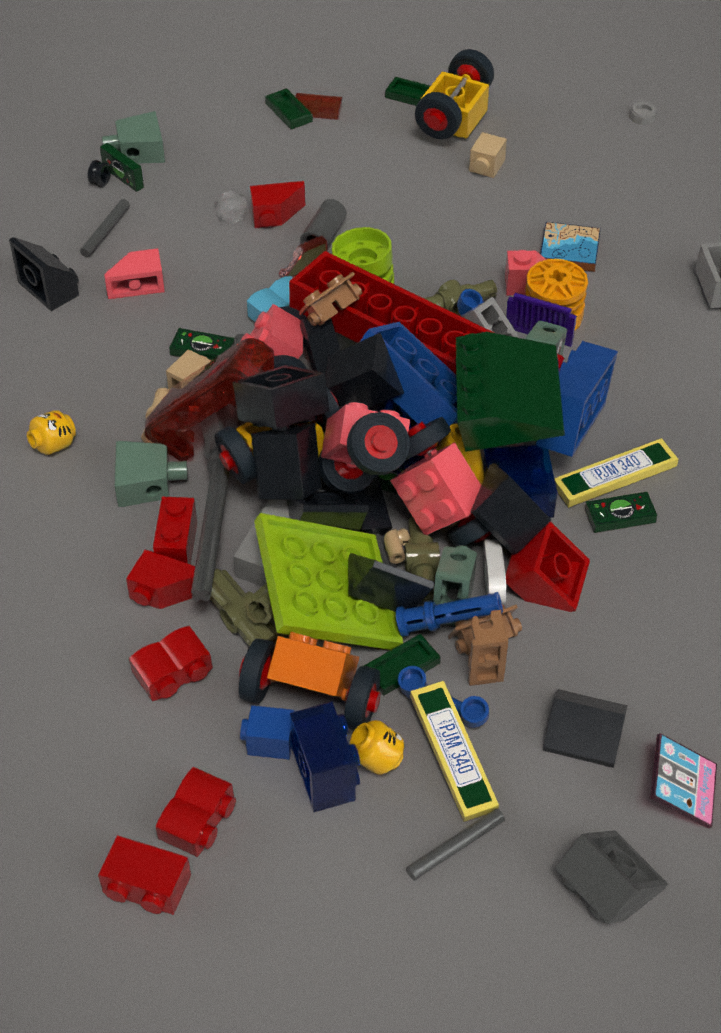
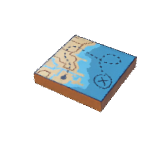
(571, 243)

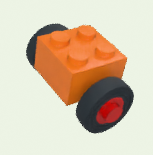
(312, 667)

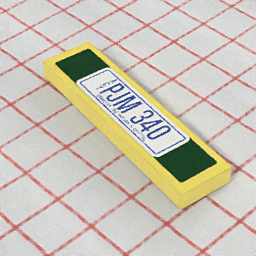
(615, 472)
(454, 751)

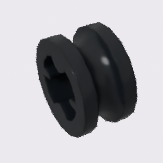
(99, 173)

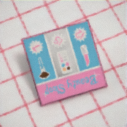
(683, 781)

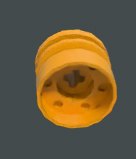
(560, 284)

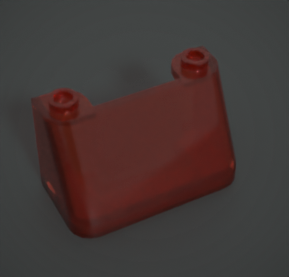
(203, 395)

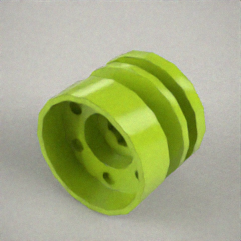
(367, 249)

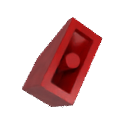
(276, 202)
(160, 580)

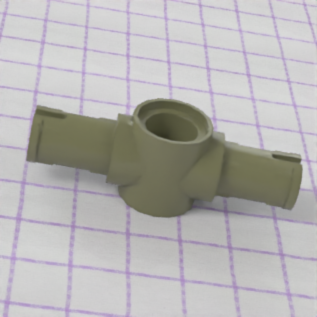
(451, 290)
(421, 555)

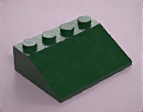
(506, 390)

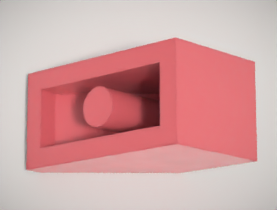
(517, 267)
(135, 275)

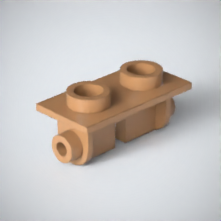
(320, 305)
(465, 635)

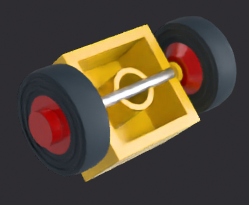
(456, 98)
(237, 448)

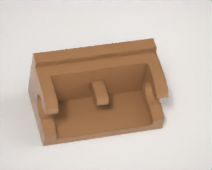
(488, 651)

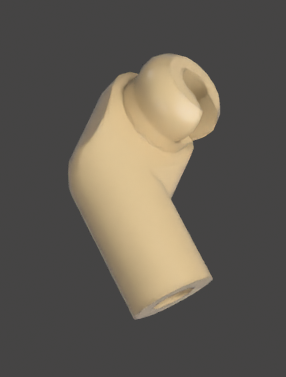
(393, 544)

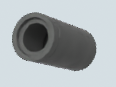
(325, 221)

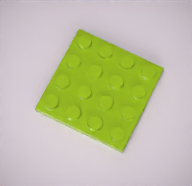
(309, 582)

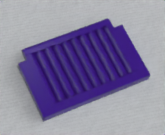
(526, 311)

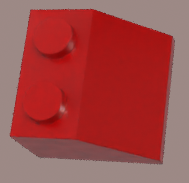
(549, 570)

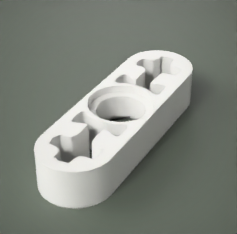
(494, 568)

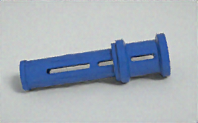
(432, 616)

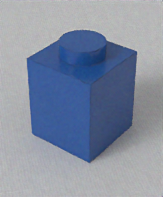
(267, 732)

